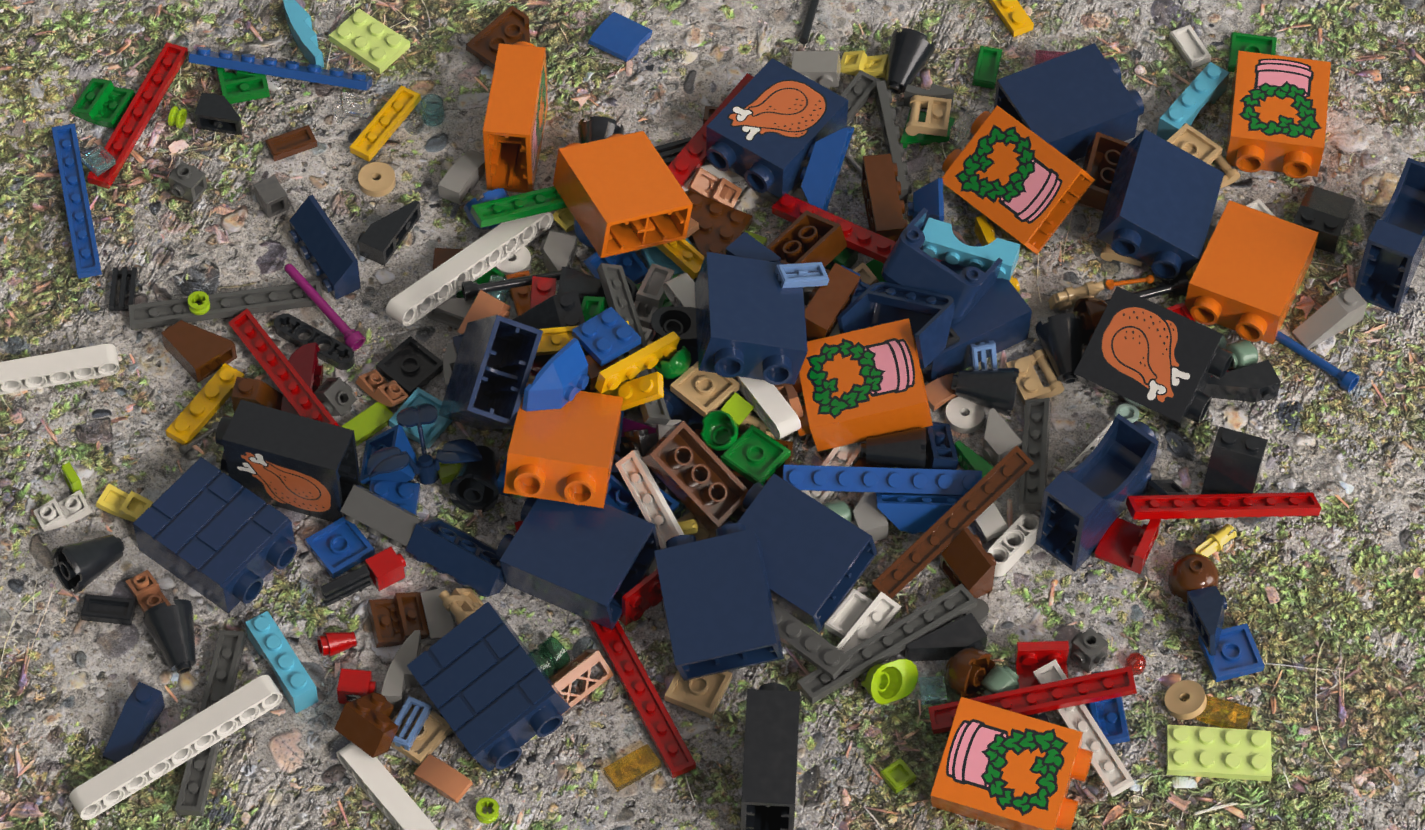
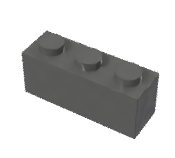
(380, 515)

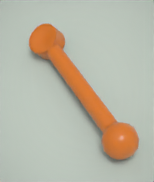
(1110, 284)

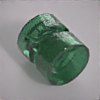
(551, 656)

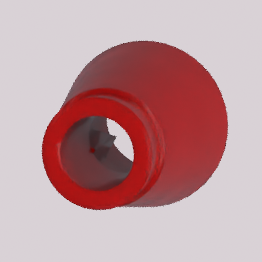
(335, 642)

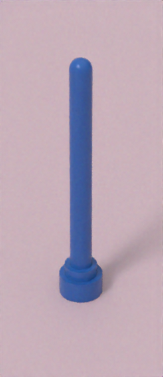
(1346, 379)

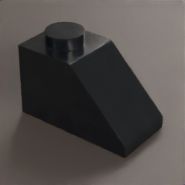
(217, 115)

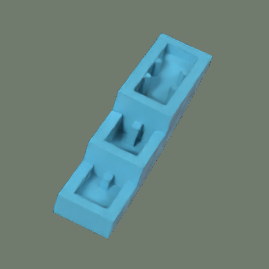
(301, 29)

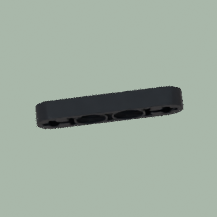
(328, 356)

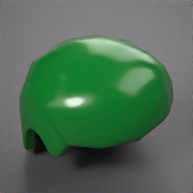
(676, 365)
(719, 430)

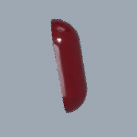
(306, 364)

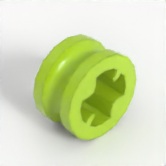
(177, 117)
(194, 307)
(487, 818)

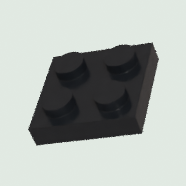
(410, 365)

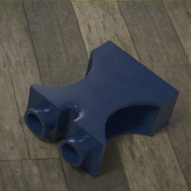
(1395, 243)
(1091, 496)

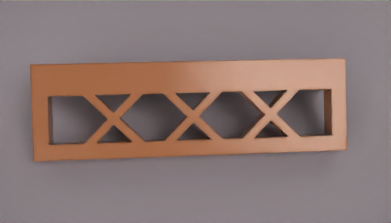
(574, 670)

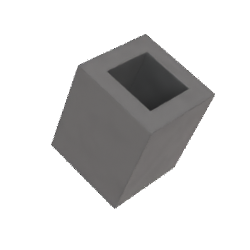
(271, 196)

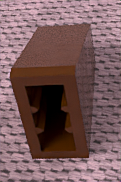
(198, 349)

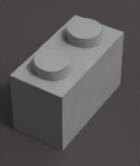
(818, 66)

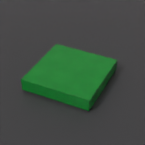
(1249, 43)
(755, 455)

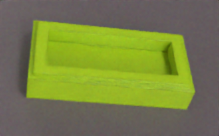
(369, 422)

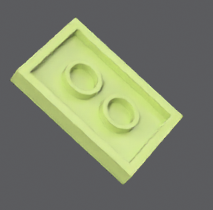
(369, 41)

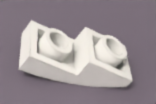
(58, 514)
(991, 523)

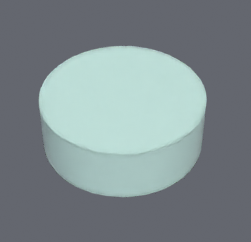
(1128, 411)

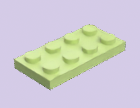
(1218, 752)

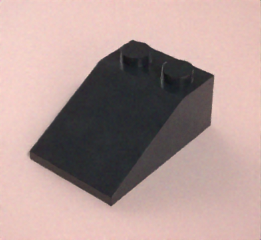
(1326, 214)
(556, 311)

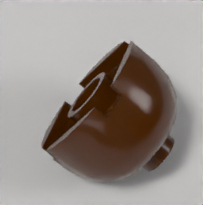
(1091, 312)
(1192, 573)
(967, 671)

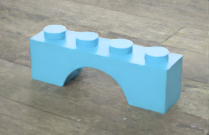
(1204, 88)
(943, 245)
(291, 674)

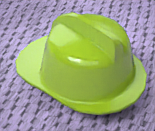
(891, 680)

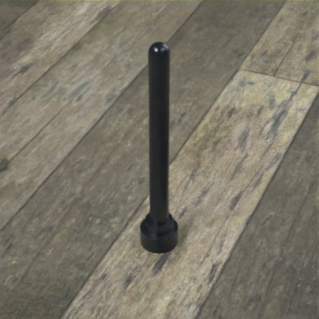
(1178, 285)
(471, 290)

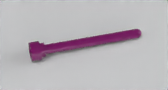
(352, 338)

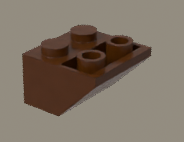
(968, 564)

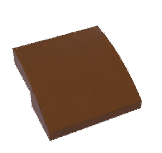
(397, 619)

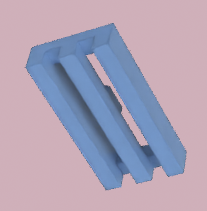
(801, 278)
(982, 348)
(427, 708)

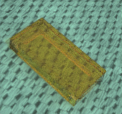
(1225, 714)
(632, 767)

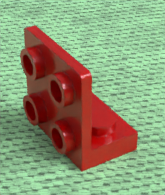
(1128, 544)
(640, 598)
(1034, 655)

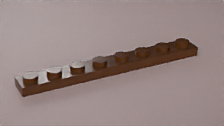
(953, 522)

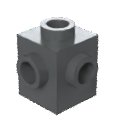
(187, 182)
(336, 396)
(1089, 649)

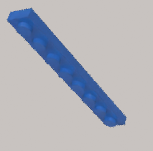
(290, 69)
(76, 201)
(881, 479)

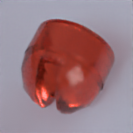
(1139, 666)

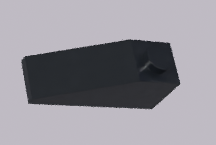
(387, 234)
(1246, 384)
(948, 640)

